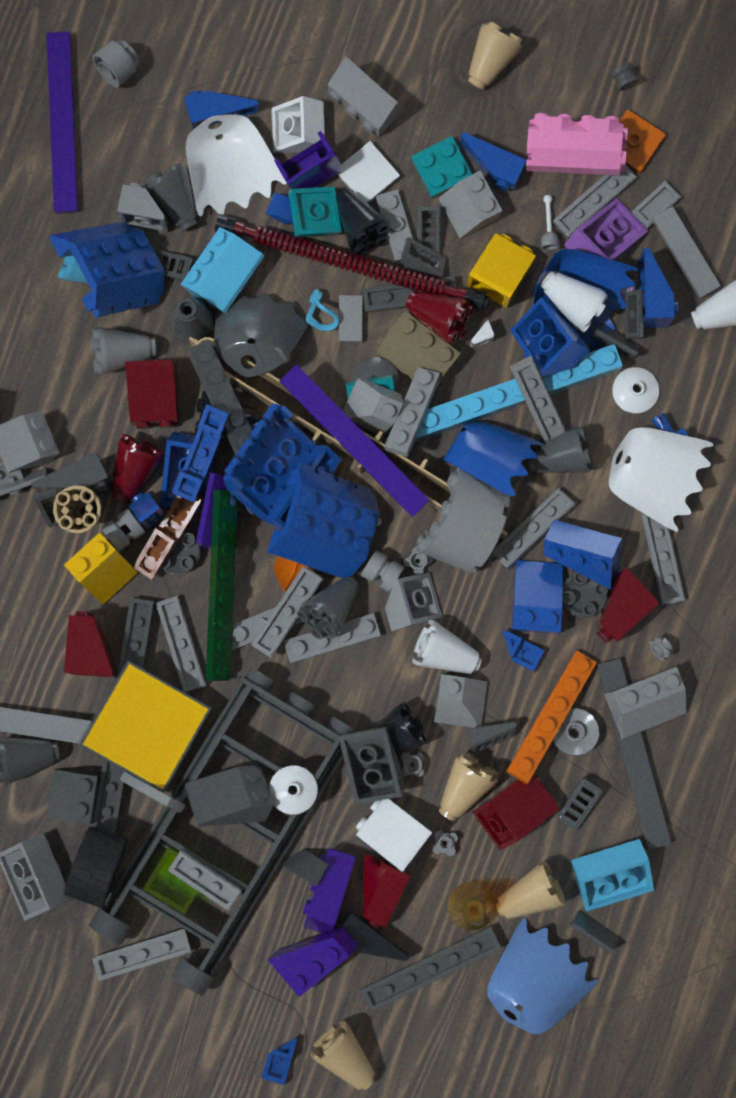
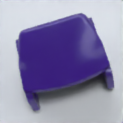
(311, 165)

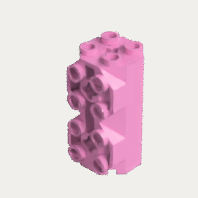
(576, 147)

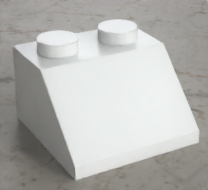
(297, 124)

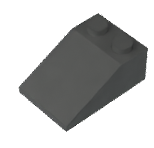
(86, 472)
(372, 765)
(230, 797)

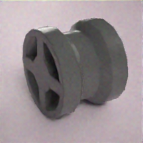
(625, 76)

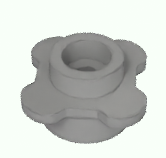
(417, 567)
(661, 648)
(417, 760)
(439, 847)

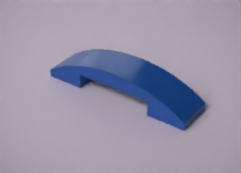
(201, 453)

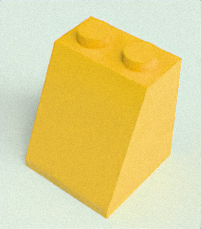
(501, 269)
(101, 568)

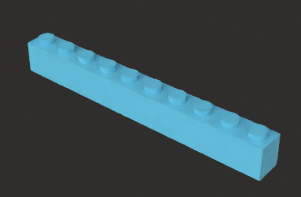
(508, 395)

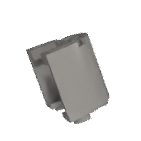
(467, 523)

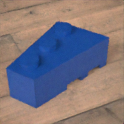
(584, 551)

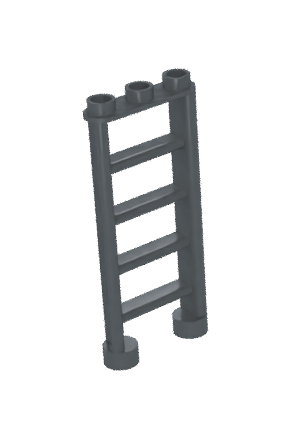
(116, 928)

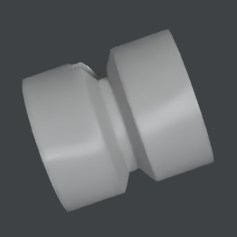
(116, 534)
(382, 571)

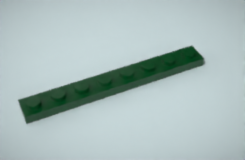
(221, 587)

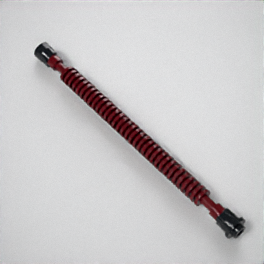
(477, 298)

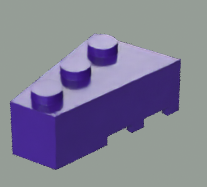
(329, 892)
(312, 959)

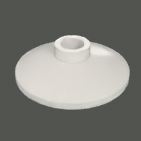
(630, 400)
(305, 785)

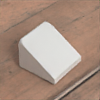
(483, 336)

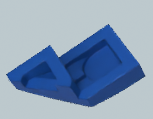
(523, 652)
(278, 1063)

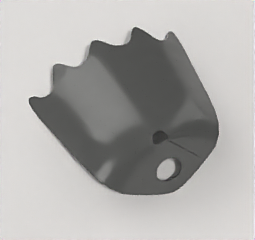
(270, 324)

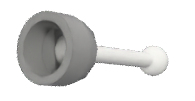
(549, 240)

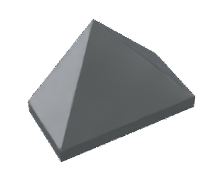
(422, 259)

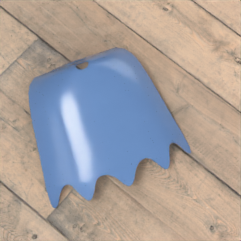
(538, 980)

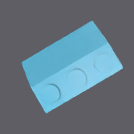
(222, 270)
(613, 875)

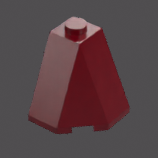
(381, 890)

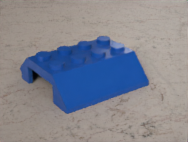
(116, 265)
(265, 464)
(327, 523)

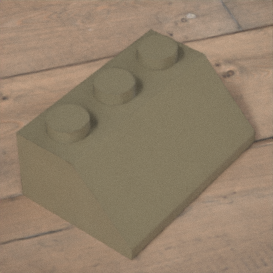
(414, 346)

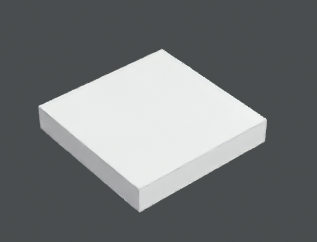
(367, 173)

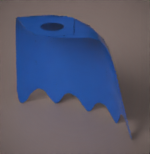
(595, 271)
(491, 454)

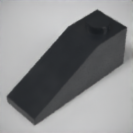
(370, 940)

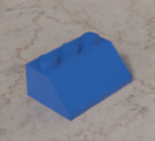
(549, 338)

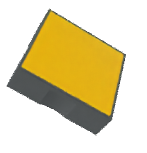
(144, 726)

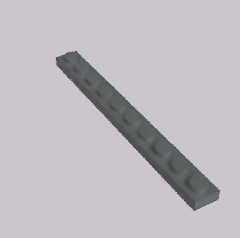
(133, 650)

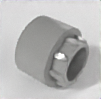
(116, 62)

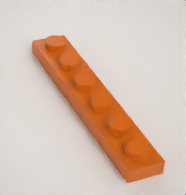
(551, 717)

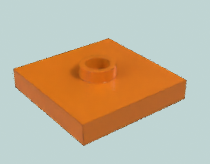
(641, 140)

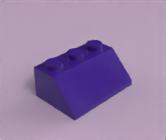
(204, 536)

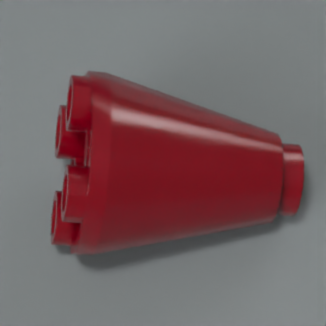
(441, 314)
(133, 466)

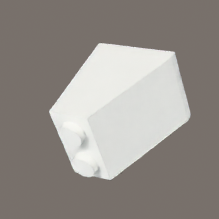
(392, 833)

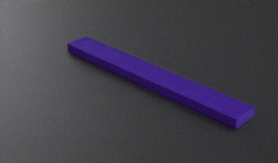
(62, 122)
(354, 441)

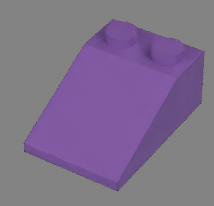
(608, 232)

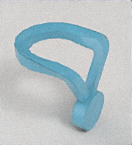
(315, 300)

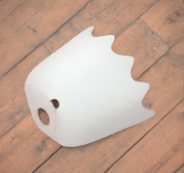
(231, 166)
(659, 472)

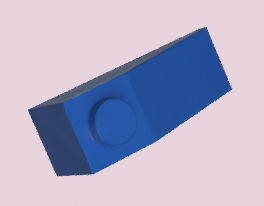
(208, 104)
(497, 163)
(147, 510)

